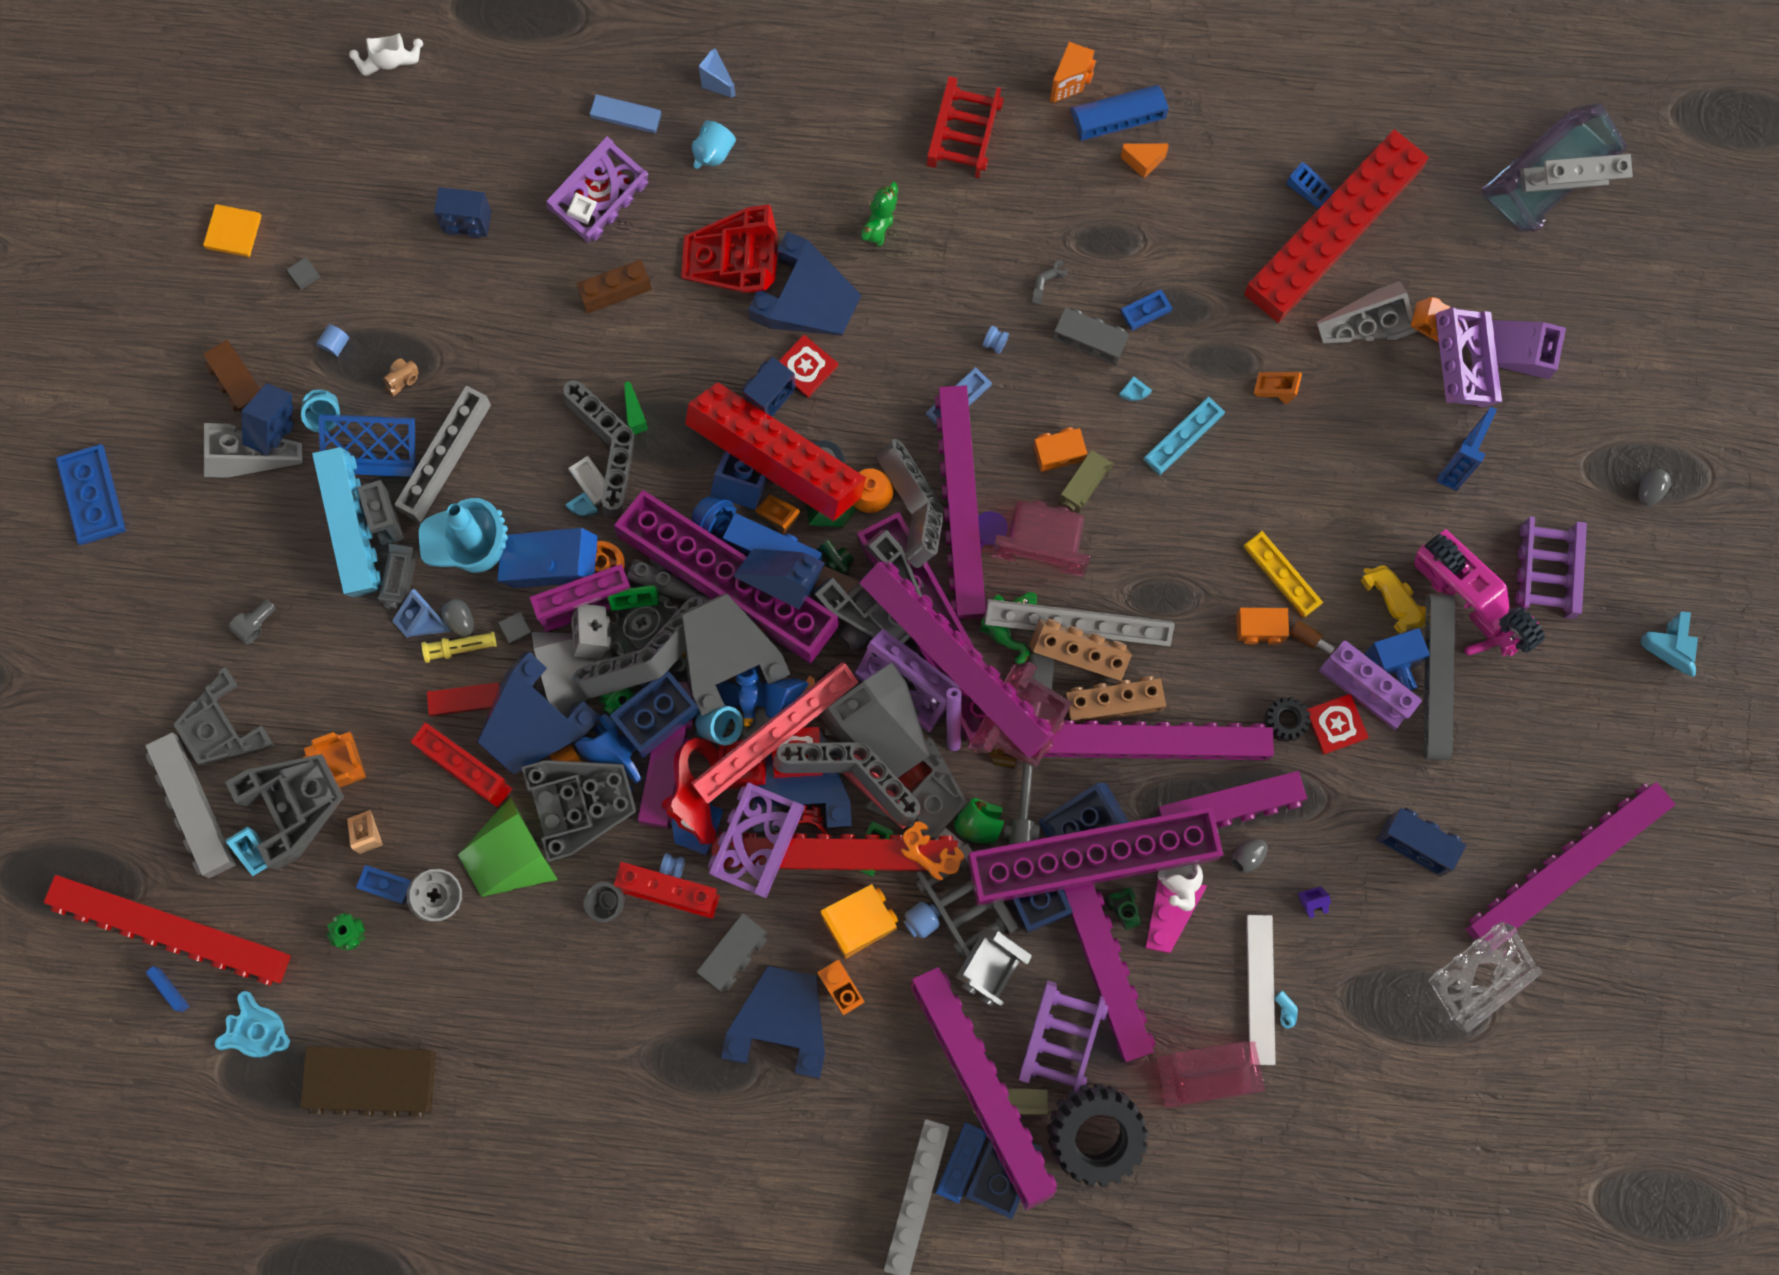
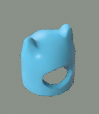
(712, 144)
(318, 403)
(714, 724)

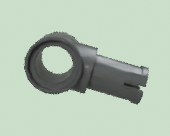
(248, 626)

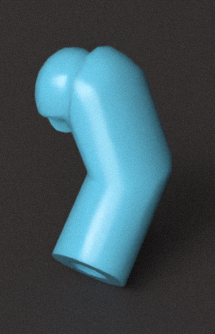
(1288, 1010)

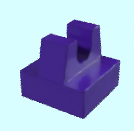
(1314, 899)

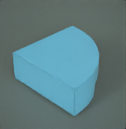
(1135, 390)
(582, 506)

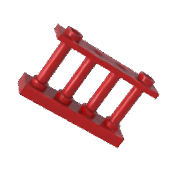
(943, 132)
(461, 765)
(667, 890)

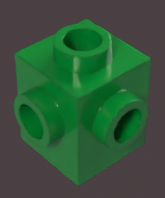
(610, 700)
(352, 937)

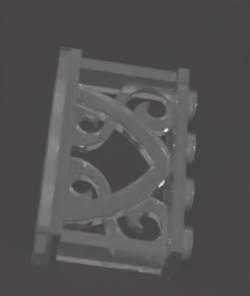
(1463, 969)

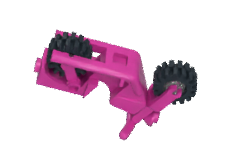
(1446, 566)

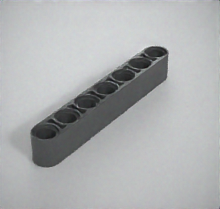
(1439, 677)

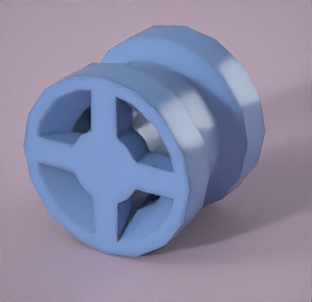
(995, 339)
(672, 866)

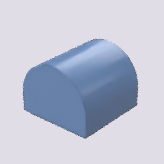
(332, 340)

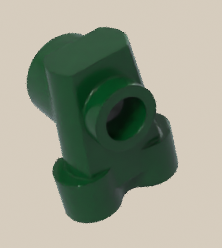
(835, 559)
(1123, 904)

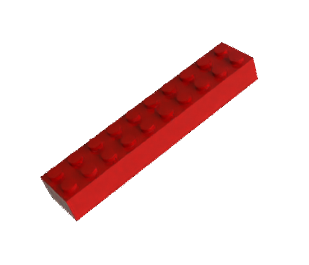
(1336, 226)

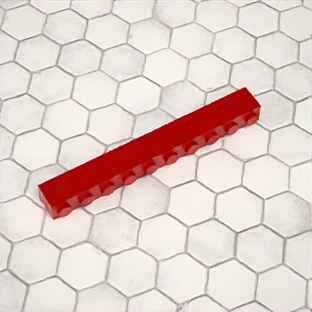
(843, 853)
(167, 929)

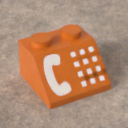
(1073, 72)

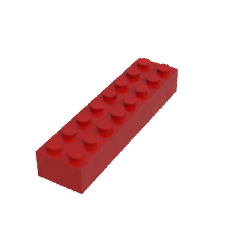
(775, 451)

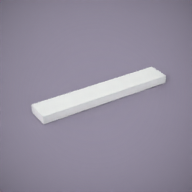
(1261, 986)

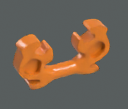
(949, 864)

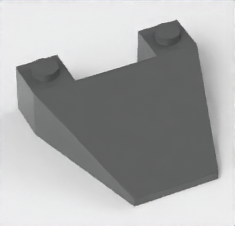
(857, 605)
(722, 644)
(299, 798)

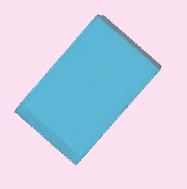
(245, 847)

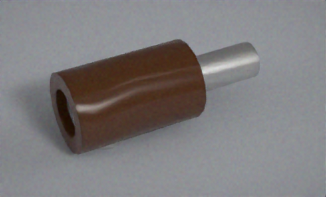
(1310, 637)

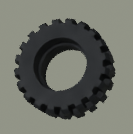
(1115, 1161)

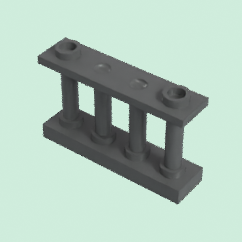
(1003, 922)

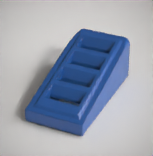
(1309, 175)

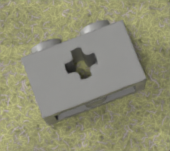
(590, 631)

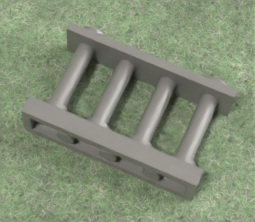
(1576, 173)

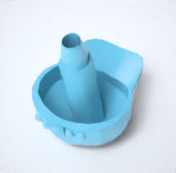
(464, 536)

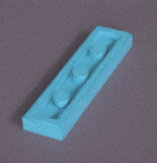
(1184, 436)

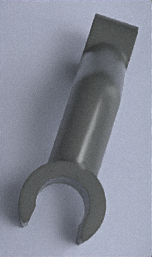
(1044, 276)

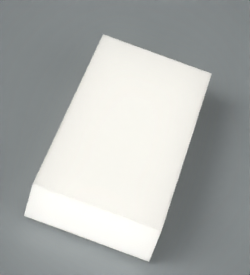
(589, 479)

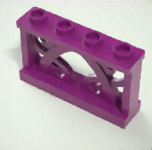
(557, 605)

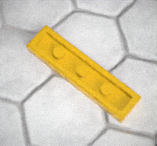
(1283, 574)

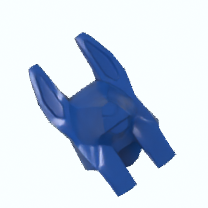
(608, 748)

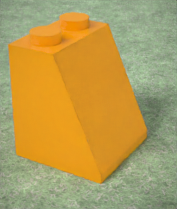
(859, 920)

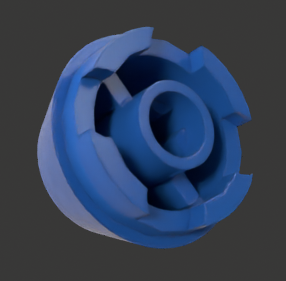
(714, 515)

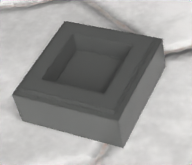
(303, 273)
(515, 628)

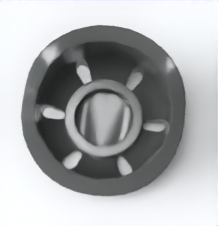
(611, 899)

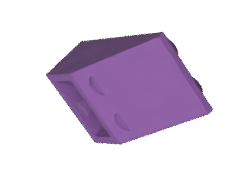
(1528, 346)

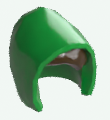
(979, 822)

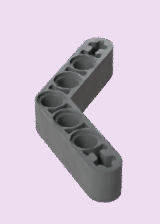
(610, 436)
(919, 499)
(640, 665)
(798, 763)

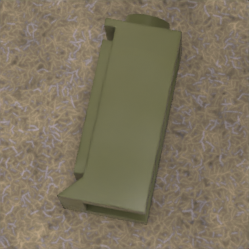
(1085, 481)

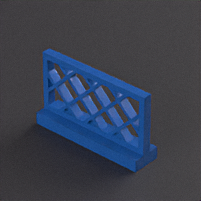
(1467, 457)
(374, 465)

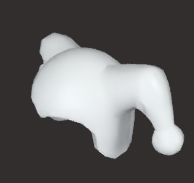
(386, 54)
(1184, 883)

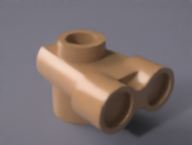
(400, 375)

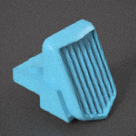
(1674, 646)

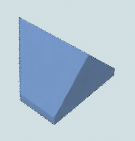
(715, 76)
(418, 617)

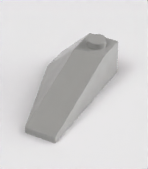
(1377, 315)
(229, 458)

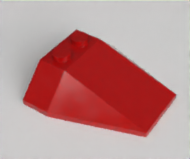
(734, 251)

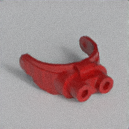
(814, 816)

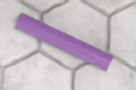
(953, 717)

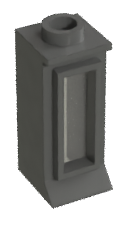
(397, 576)

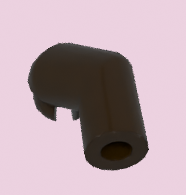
(999, 759)

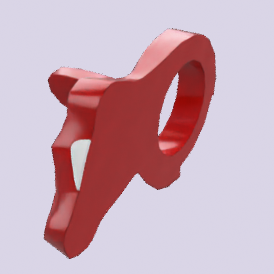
(686, 804)

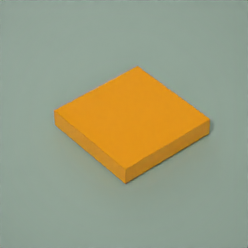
(232, 230)

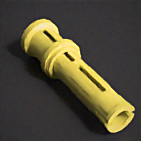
(444, 646)

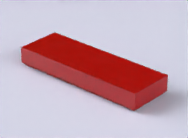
(462, 699)

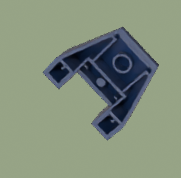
(814, 296)
(524, 724)
(807, 790)
(781, 1012)

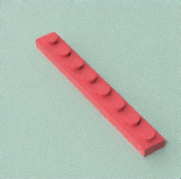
(774, 732)

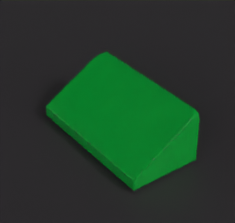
(634, 598)

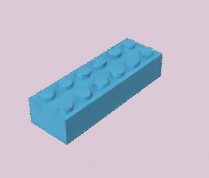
(347, 522)

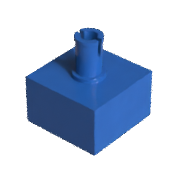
(1399, 655)

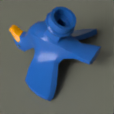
(747, 693)

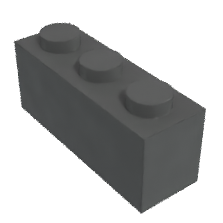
(1091, 335)
(733, 953)

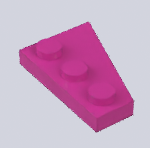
(1167, 920)

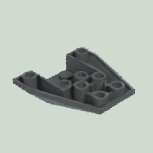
(883, 718)
(577, 802)

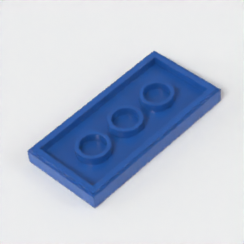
(90, 494)

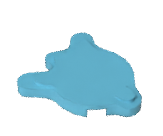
(254, 1031)

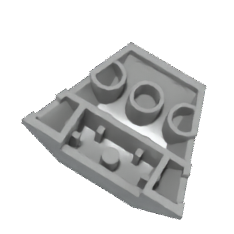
(556, 653)

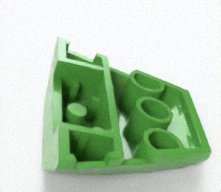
(505, 855)

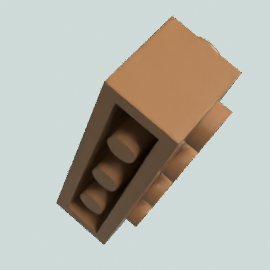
(1080, 649)
(1116, 701)

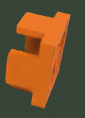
(340, 756)

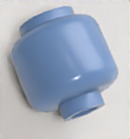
(922, 919)

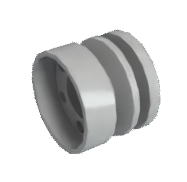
(445, 886)

